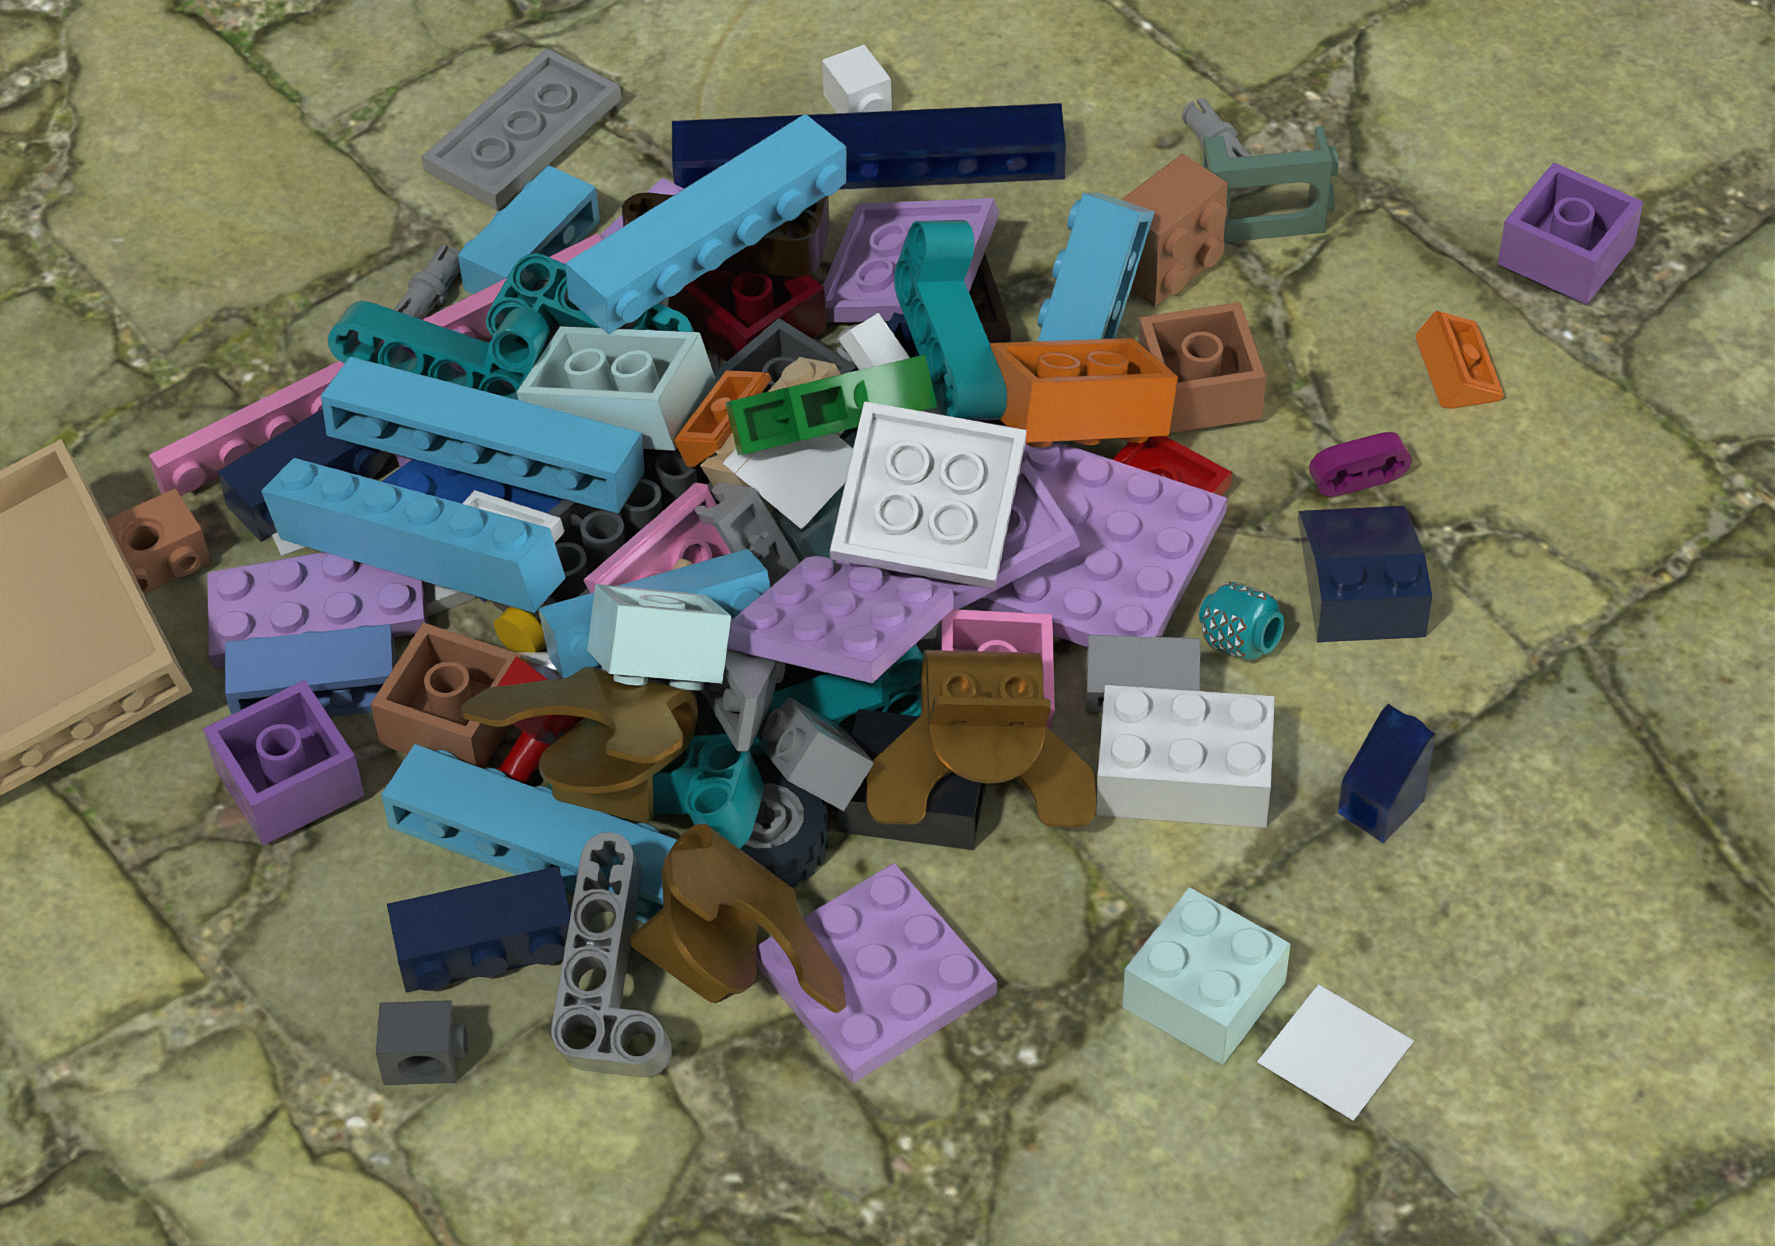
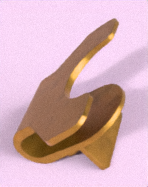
(987, 724)
(613, 750)
(711, 921)

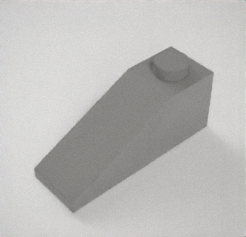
(744, 695)

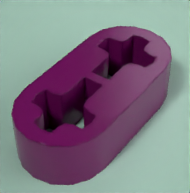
(1360, 464)

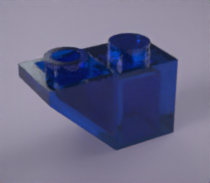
(1387, 774)

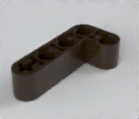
(787, 250)

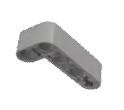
(608, 952)

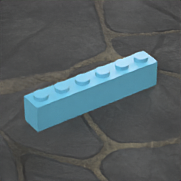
(706, 223)
(484, 434)
(415, 534)
(512, 823)

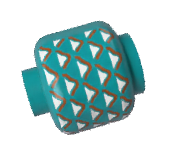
(1241, 621)

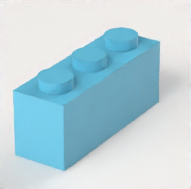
(542, 220)
(1095, 269)

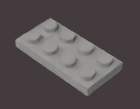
(521, 128)

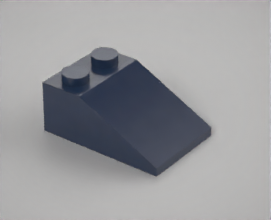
(1365, 574)

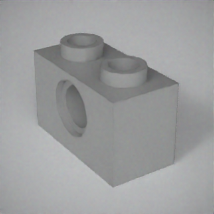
(814, 753)

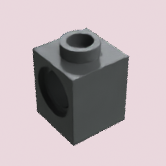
(419, 1042)

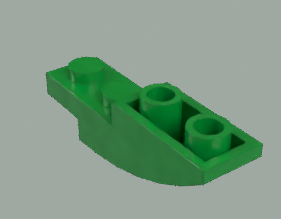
(827, 404)

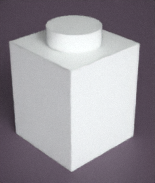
(856, 82)

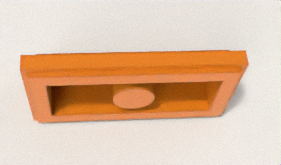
(1458, 361)
(710, 423)

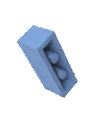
(339, 666)

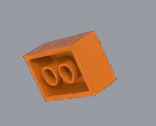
(1085, 390)

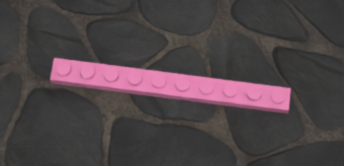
(201, 454)

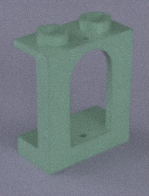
(1271, 169)

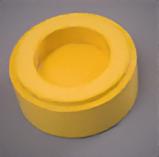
(520, 631)

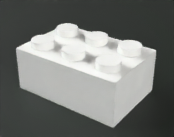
(1185, 756)

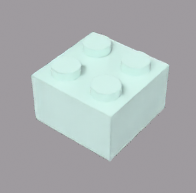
(658, 636)
(1205, 975)

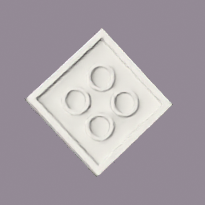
(928, 495)

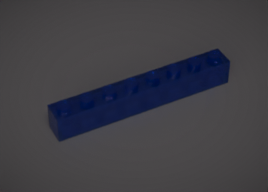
(899, 145)

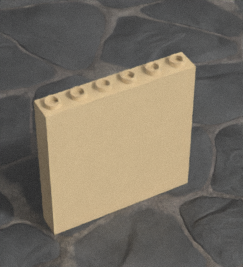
(73, 623)

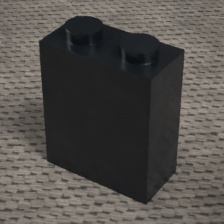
(951, 807)

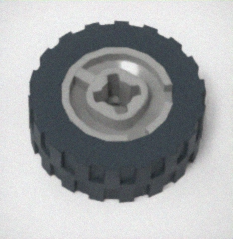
(795, 829)

